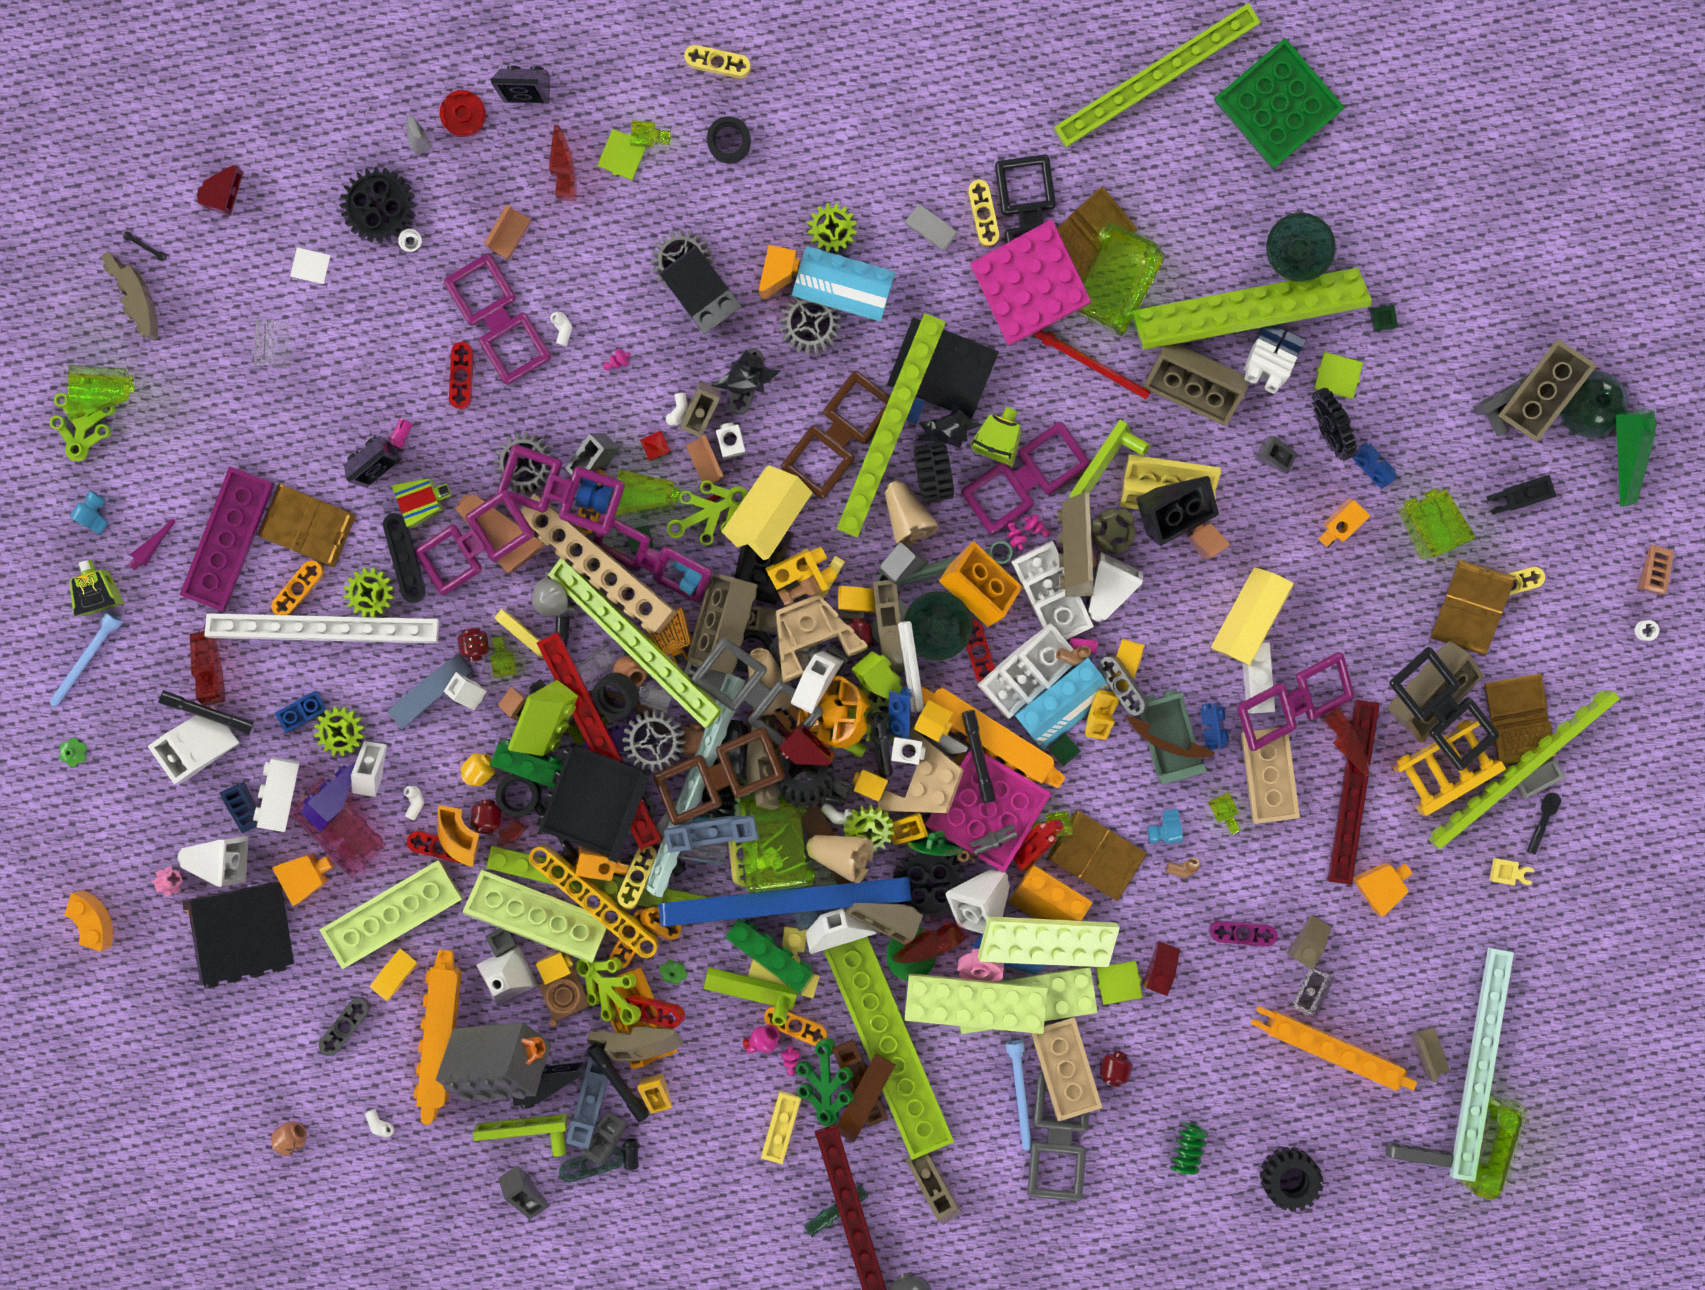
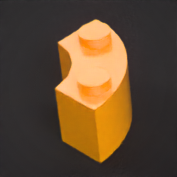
(456, 836)
(91, 919)

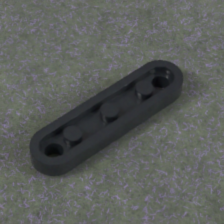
(404, 558)

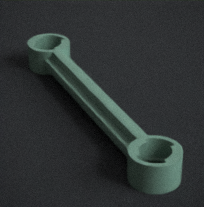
(938, 568)

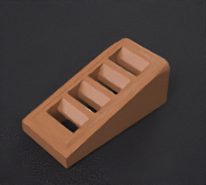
(1646, 576)

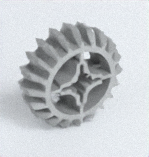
(671, 257)
(801, 328)
(518, 471)
(657, 751)

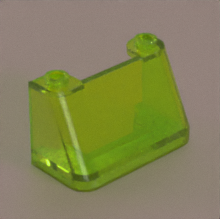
(1120, 277)
(778, 855)
(1496, 1175)

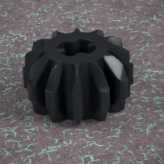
(728, 802)

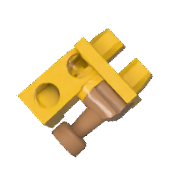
(804, 570)

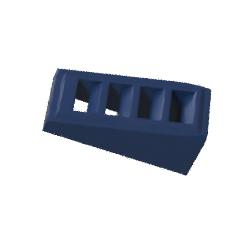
(234, 811)

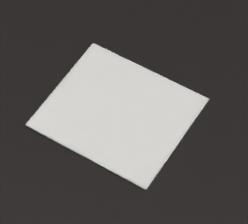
(310, 265)

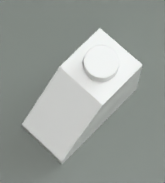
(368, 769)

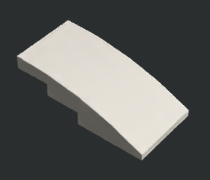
(1040, 579)
(1026, 671)

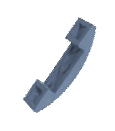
(427, 691)
(711, 831)
(588, 1106)

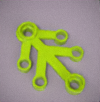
(81, 425)
(710, 510)
(629, 1013)

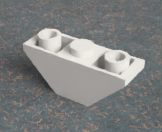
(816, 680)
(834, 930)

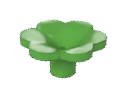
(77, 752)
(673, 972)

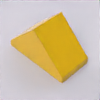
(908, 829)
(655, 1093)

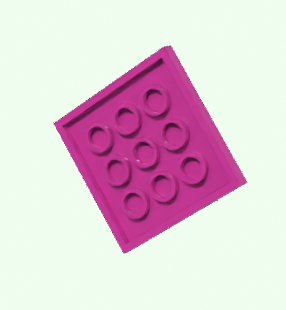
(1030, 282)
(969, 818)

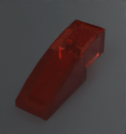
(563, 167)
(206, 669)
(1348, 740)
(930, 944)

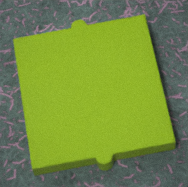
(620, 156)
(1338, 375)
(1119, 982)

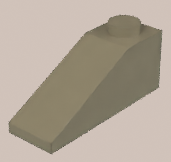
(893, 920)
(934, 1188)

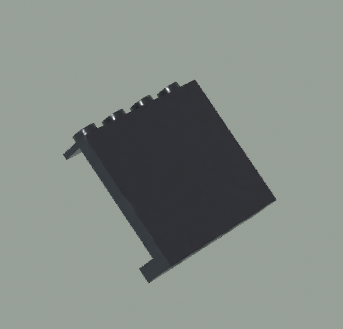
(593, 801)
(239, 933)

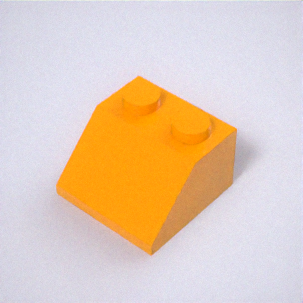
(778, 271)

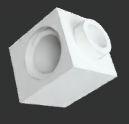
(734, 450)
(465, 691)
(899, 743)

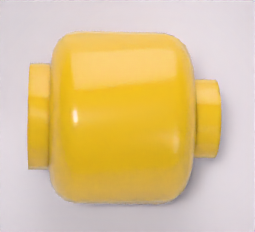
(477, 769)

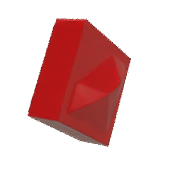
(655, 445)

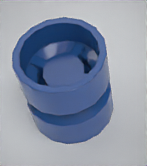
(593, 496)

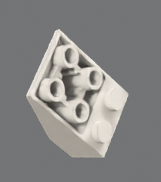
(192, 747)

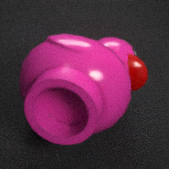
(762, 1039)

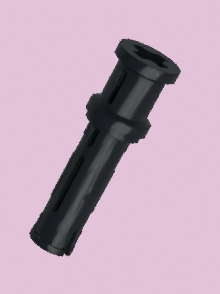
(879, 736)

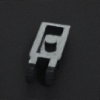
(1524, 494)

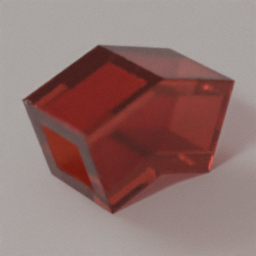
(512, 833)

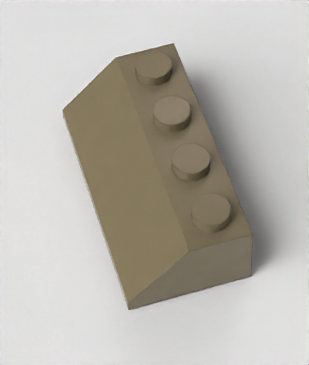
(1196, 383)
(1547, 390)
(1076, 546)
(722, 615)
(1430, 684)

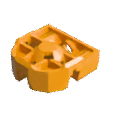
(835, 717)

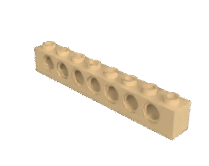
(661, 611)

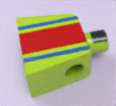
(420, 500)

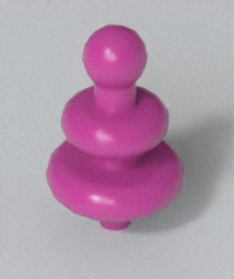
(616, 361)
(1033, 523)
(1015, 534)
(790, 1059)

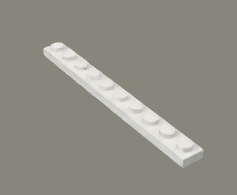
(322, 628)

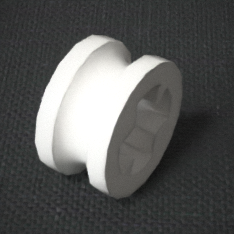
(1642, 625)

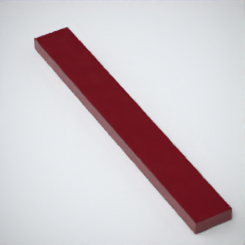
(1353, 798)
(850, 1208)

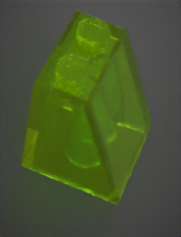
(96, 389)
(645, 494)
(1435, 523)

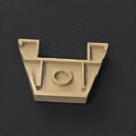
(808, 625)
(931, 785)

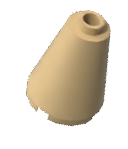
(908, 515)
(770, 678)
(842, 854)

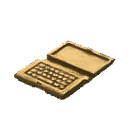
(1083, 227)
(306, 525)
(1472, 607)
(1519, 731)
(1097, 856)

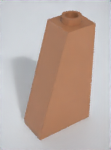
(500, 531)

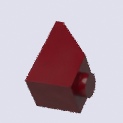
(220, 190)
(805, 747)
(1162, 968)

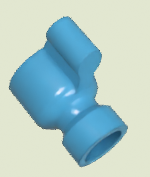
(87, 514)
(691, 578)
(1169, 832)

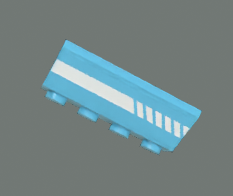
(843, 283)
(1062, 704)

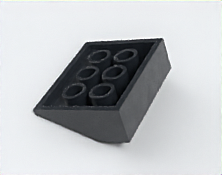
(954, 372)

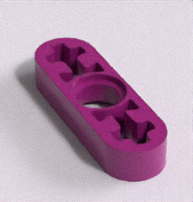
(1260, 928)

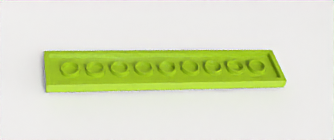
(1250, 308)
(886, 1034)

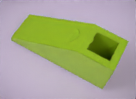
(876, 675)

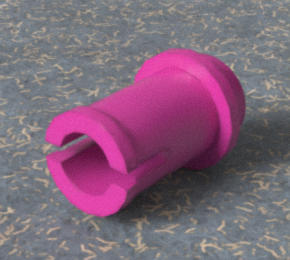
(400, 433)
(1078, 642)

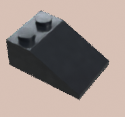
(522, 85)
(700, 289)
(371, 462)
(1177, 508)
(752, 568)
(552, 1079)

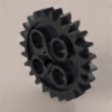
(360, 216)
(1334, 424)
(927, 863)

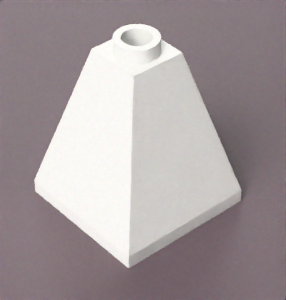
(1112, 586)
(217, 861)
(978, 899)
(507, 975)

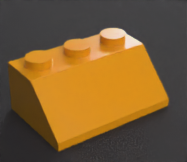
(981, 584)
(1048, 897)

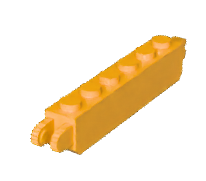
(999, 740)
(438, 1023)
(1334, 1049)

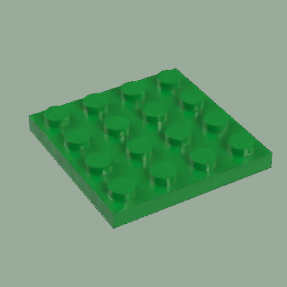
(1279, 103)

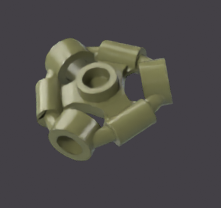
(1114, 530)

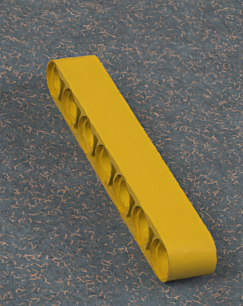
(606, 902)

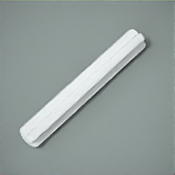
(911, 665)

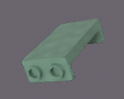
(1171, 723)

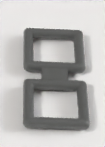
(753, 692)
(1059, 1142)

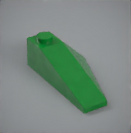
(1634, 445)

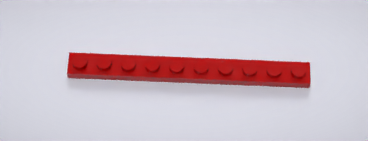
(593, 726)

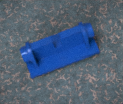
(1380, 473)
(900, 713)
(1215, 717)

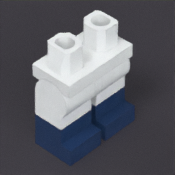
(1272, 366)

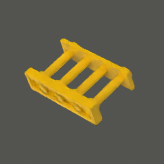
(1449, 791)

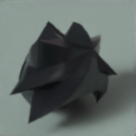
(746, 375)
(949, 429)

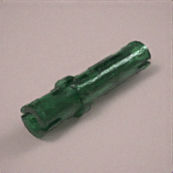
(828, 1216)

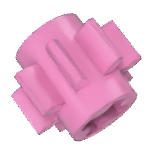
(168, 881)

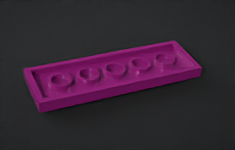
(227, 539)

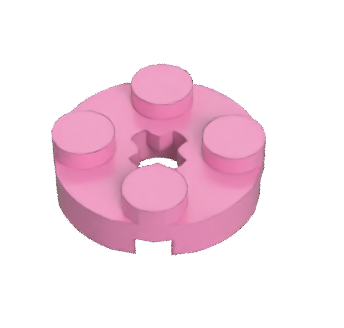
(971, 968)

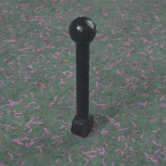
(161, 256)

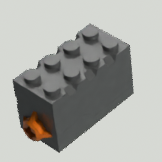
(493, 1062)

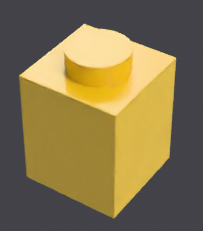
(934, 721)
(869, 784)
(555, 966)

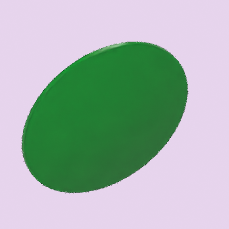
(935, 845)
(902, 970)

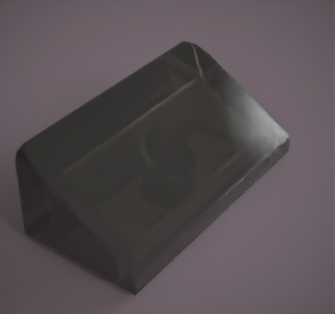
(1313, 992)

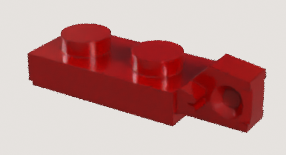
(1037, 843)

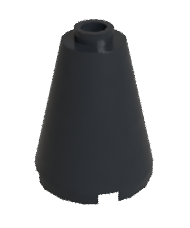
(737, 756)

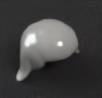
(550, 598)

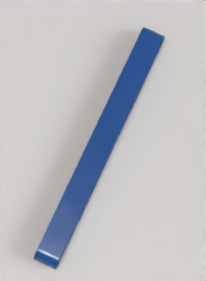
(783, 901)

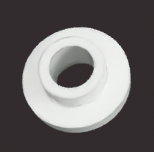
(409, 246)

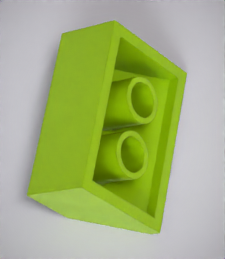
(543, 720)

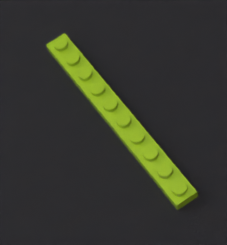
(1157, 75)
(891, 425)
(636, 643)
(1529, 763)
(518, 864)

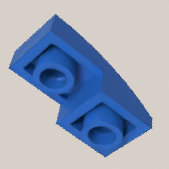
(300, 712)

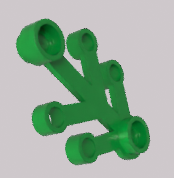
(825, 1085)

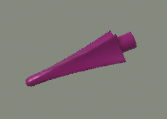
(144, 553)

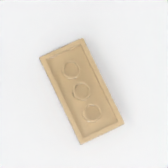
(1270, 779)
(1066, 1069)

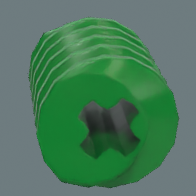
(1190, 1150)

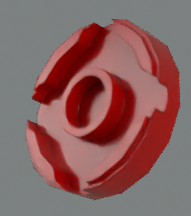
(462, 121)

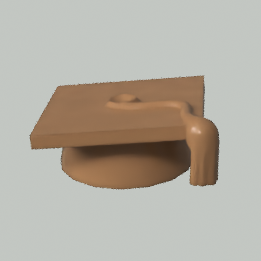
(564, 996)

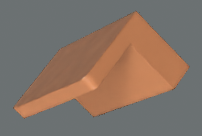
(507, 232)
(705, 460)

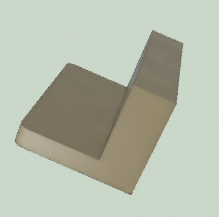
(1430, 1053)

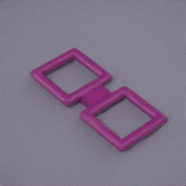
(497, 319)
(1025, 478)
(562, 489)
(474, 542)
(655, 561)
(1296, 702)

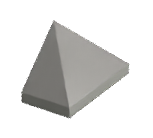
(951, 744)

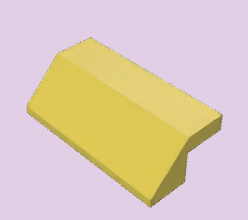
(1147, 473)
(767, 511)
(1252, 615)

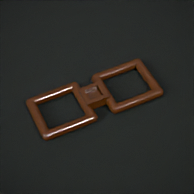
(837, 435)
(719, 776)

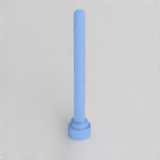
(109, 624)
(1015, 1050)

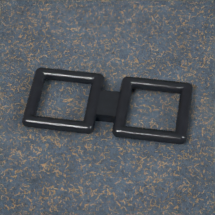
(1028, 213)
(1444, 708)

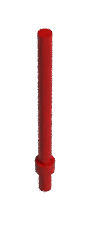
(1049, 339)

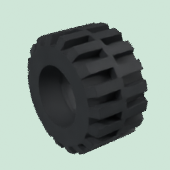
(934, 472)
(806, 793)
(1304, 1192)

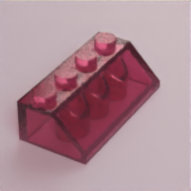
(345, 839)

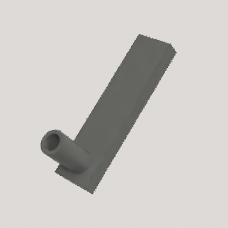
(1491, 405)

